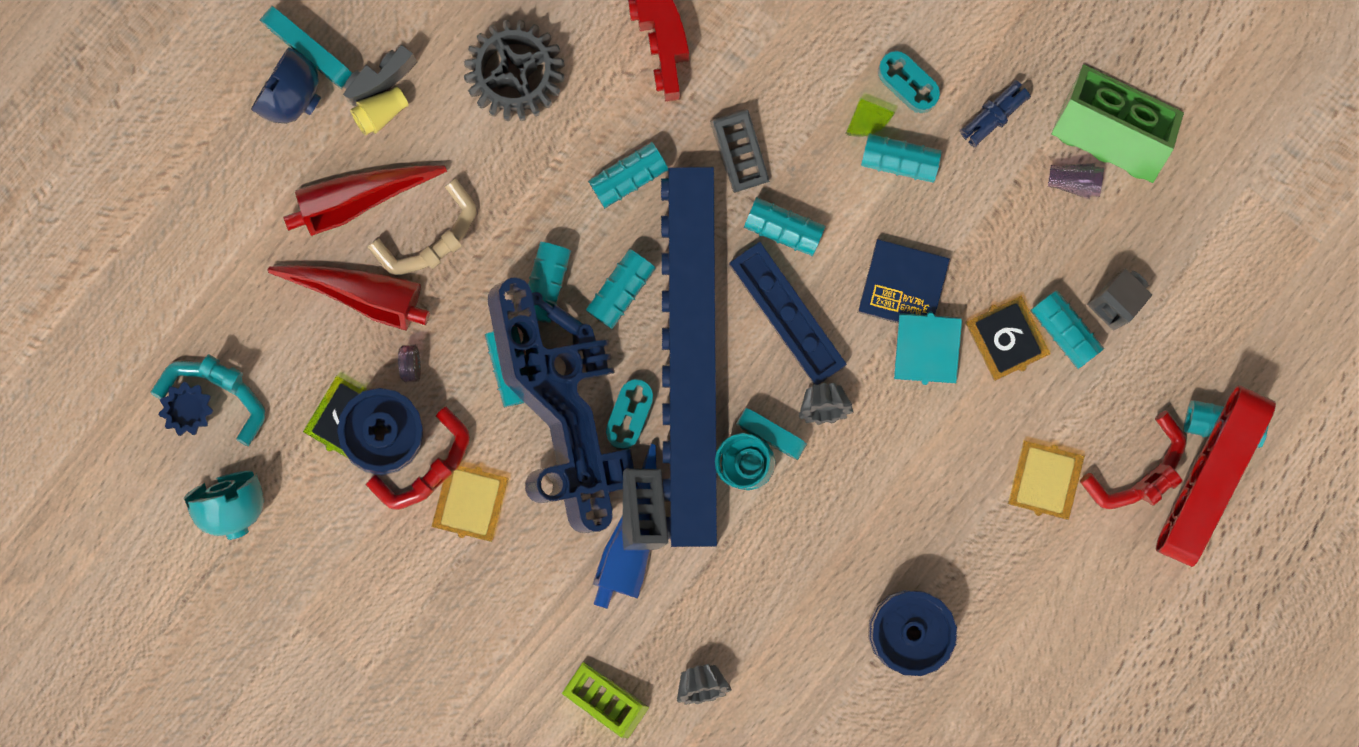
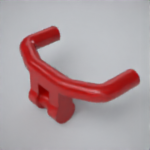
(439, 471)
(1154, 483)

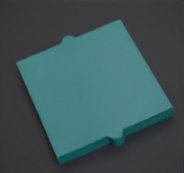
(927, 348)

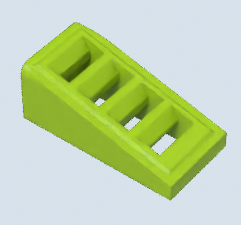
(632, 719)

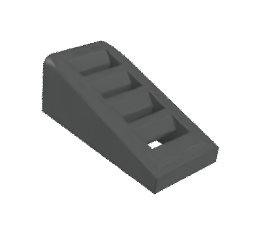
(722, 141)
(630, 522)

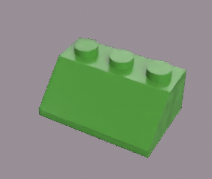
(1118, 124)

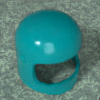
(745, 462)

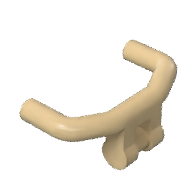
(431, 255)

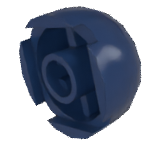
(289, 90)

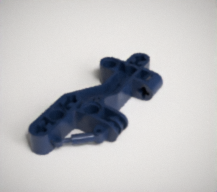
(557, 402)

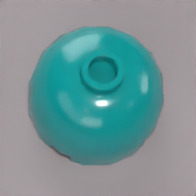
(228, 505)

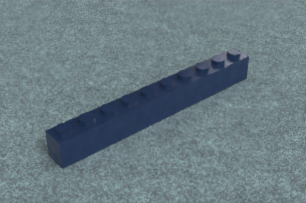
(692, 356)

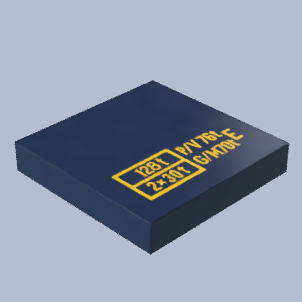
(902, 282)

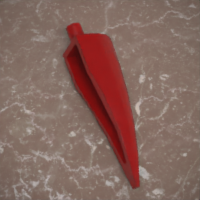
(347, 197)
(371, 294)

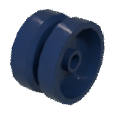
(377, 409)
(929, 616)

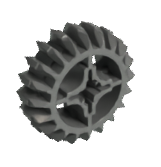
(500, 42)

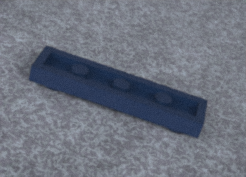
(787, 314)

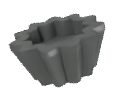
(825, 404)
(702, 685)

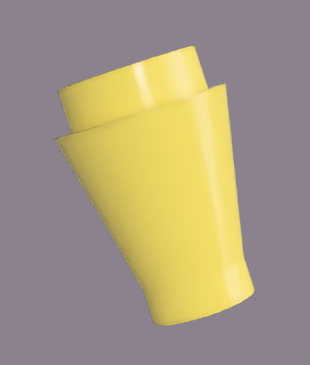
(376, 111)

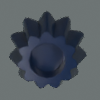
(185, 409)

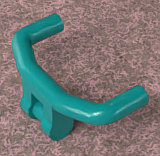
(226, 378)

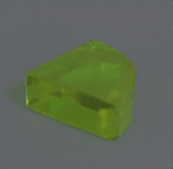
(868, 119)

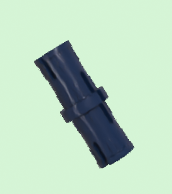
(995, 113)

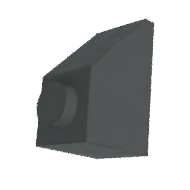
(1121, 299)

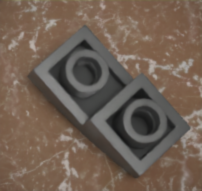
(369, 83)

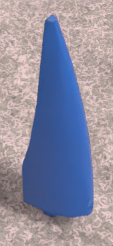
(620, 568)

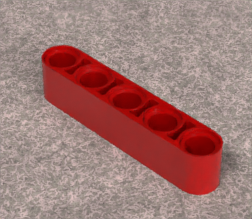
(1215, 475)

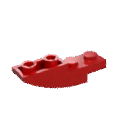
(667, 41)

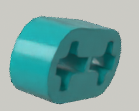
(902, 88)
(621, 410)
(771, 434)

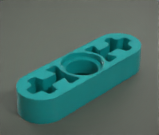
(304, 44)

